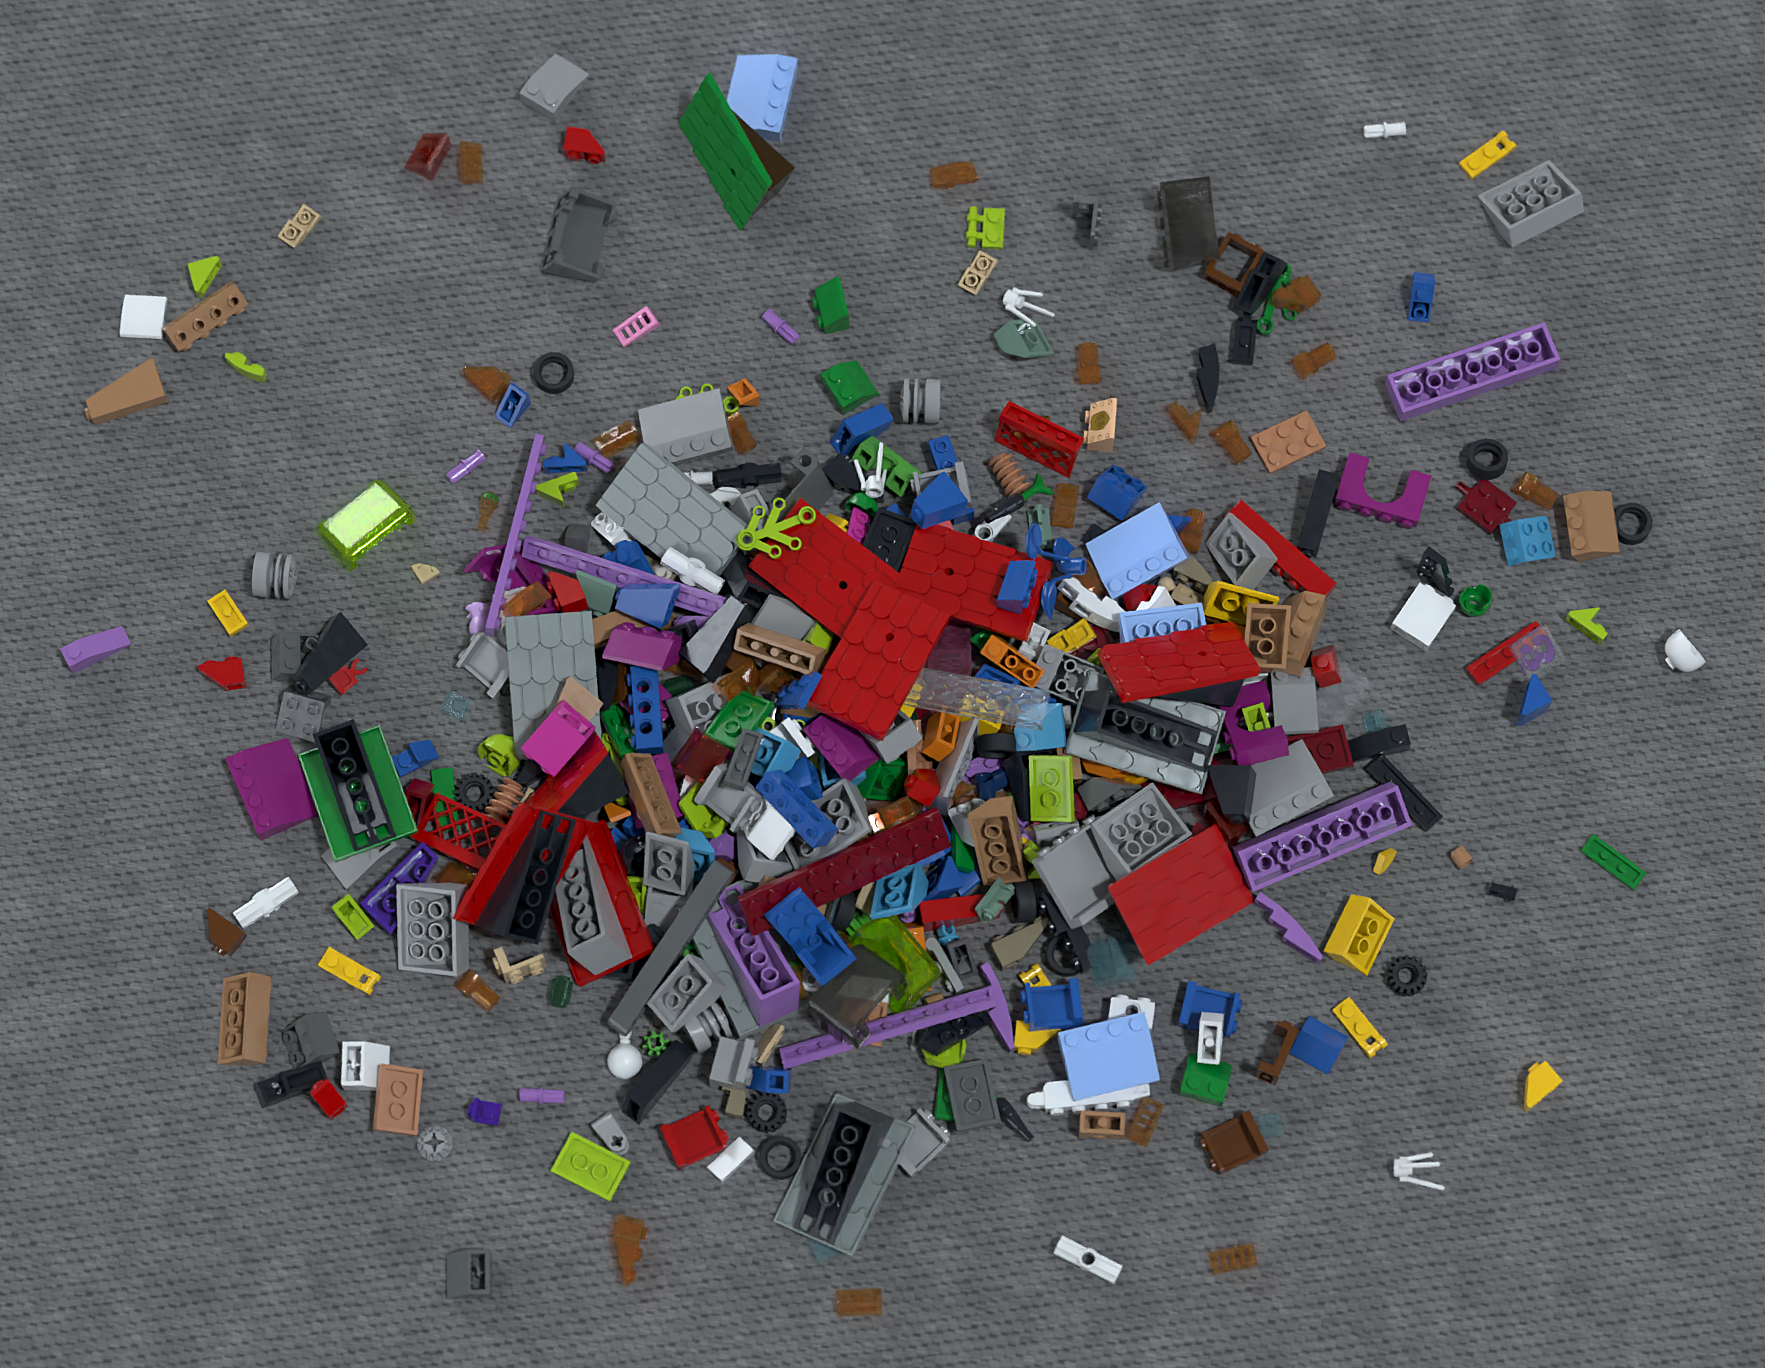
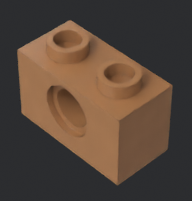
(1101, 1125)

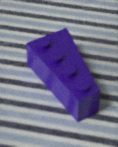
(382, 901)

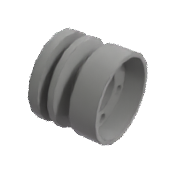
(921, 400)
(278, 575)
(705, 1025)

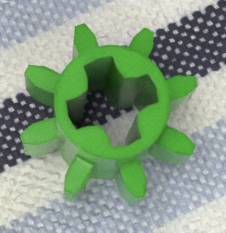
(858, 921)
(657, 1050)

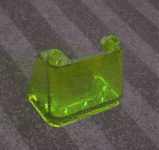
(365, 523)
(897, 946)

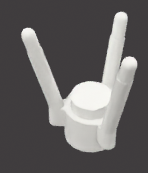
(1013, 299)
(875, 484)
(1404, 1165)

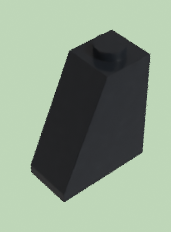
(1234, 790)

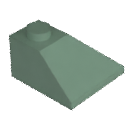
(1023, 339)
(598, 593)

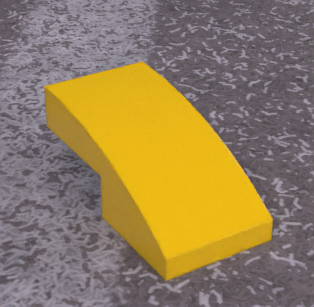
(1073, 638)

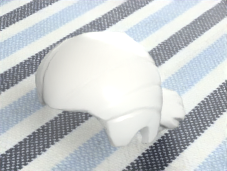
(624, 1059)

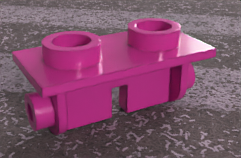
(859, 525)

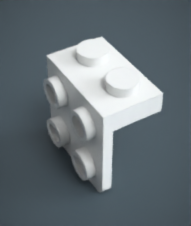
(611, 530)
(790, 731)

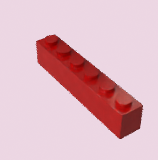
(1290, 562)

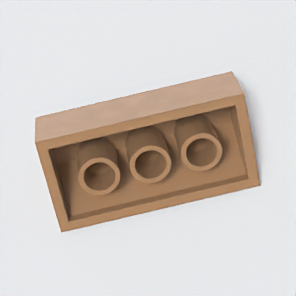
(1305, 621)
(649, 795)
(998, 841)
(244, 1019)

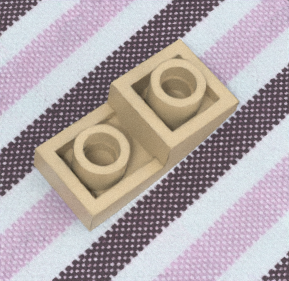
(300, 226)
(978, 273)

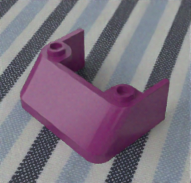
(526, 573)

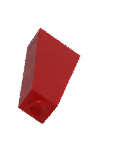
(950, 911)

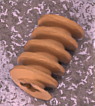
(1008, 474)
(504, 800)

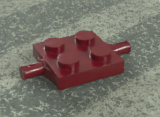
(1485, 505)

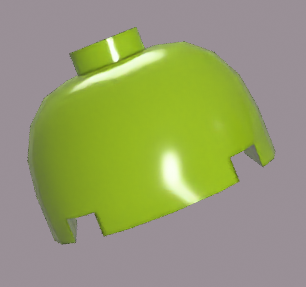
(497, 750)

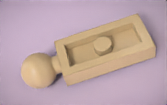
(1181, 594)

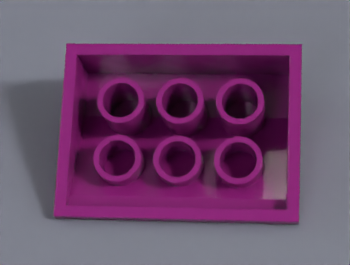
(272, 787)

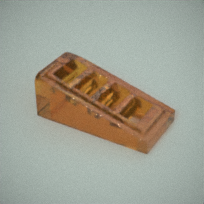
(1138, 1133)
(1234, 1267)

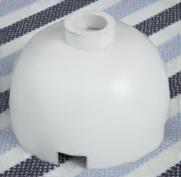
(1682, 653)

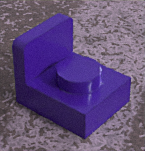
(485, 1112)

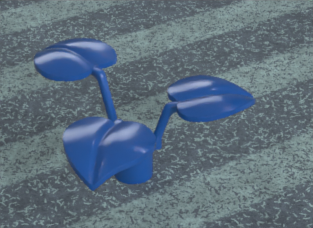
(1062, 563)

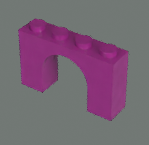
(1354, 497)
(1252, 746)

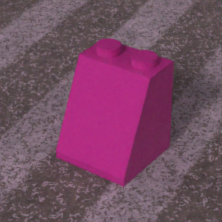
(558, 738)

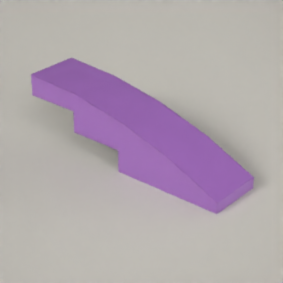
(1294, 933)
(999, 1015)

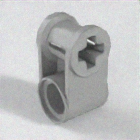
(610, 1131)

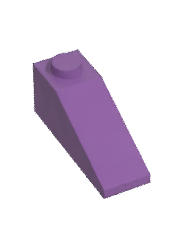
(94, 648)

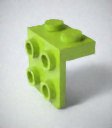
(701, 817)

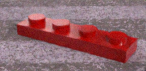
(1497, 659)

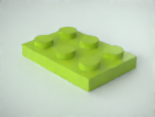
(1051, 788)
(590, 1166)

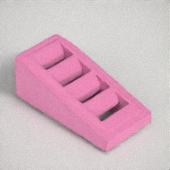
(640, 332)

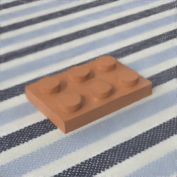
(1288, 442)
(398, 1100)

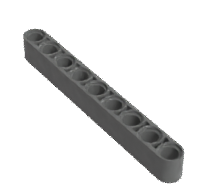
(670, 948)

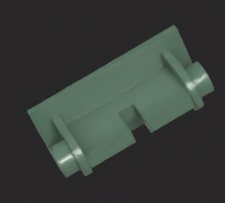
(1042, 518)
(990, 904)

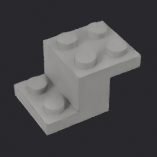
(733, 1064)

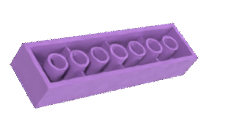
(1472, 371)
(1322, 836)

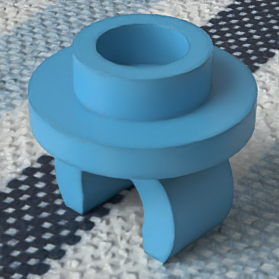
(946, 937)

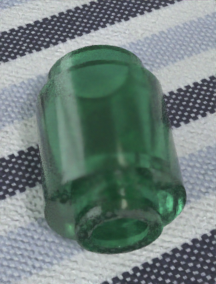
(677, 685)
(560, 992)

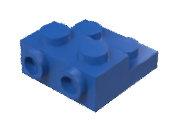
(630, 555)

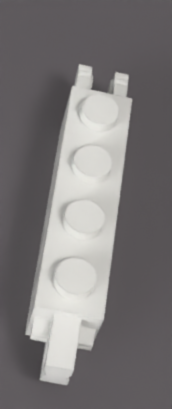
(1058, 1098)

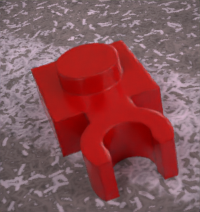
(345, 677)

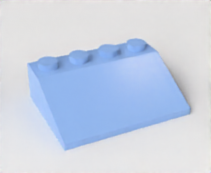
(763, 91)
(1137, 551)
(1160, 621)
(1108, 1056)

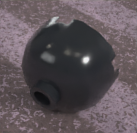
(633, 855)

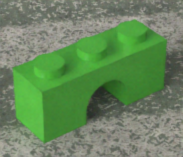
(898, 470)

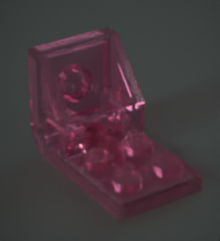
(953, 649)

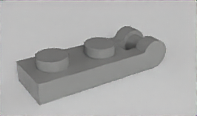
(953, 982)

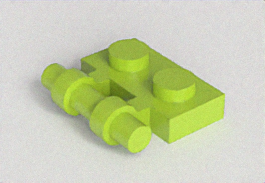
(992, 228)

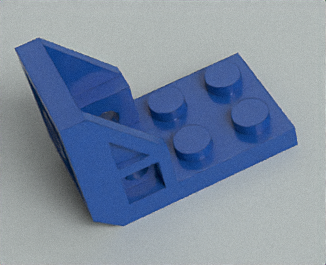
(811, 936)

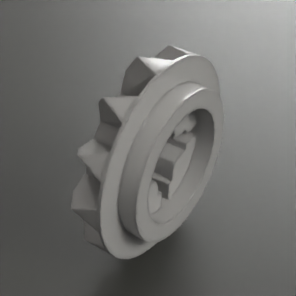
(442, 1149)

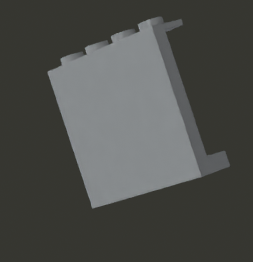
(1076, 874)

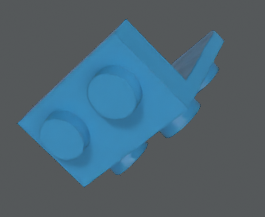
(1527, 540)

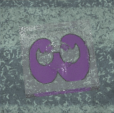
(1537, 652)

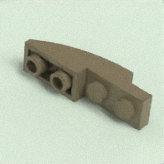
(1192, 573)

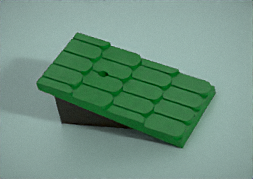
(737, 159)

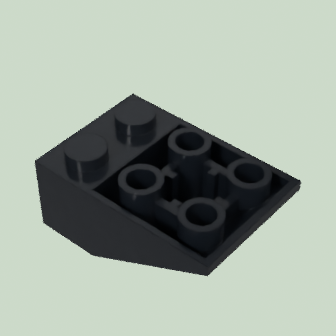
(1018, 774)

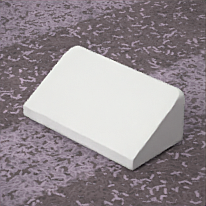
(1035, 642)
(731, 1159)

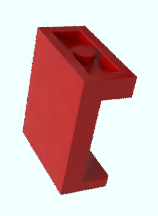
(695, 1137)

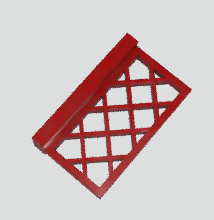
(1044, 433)
(447, 847)

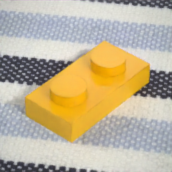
(227, 613)

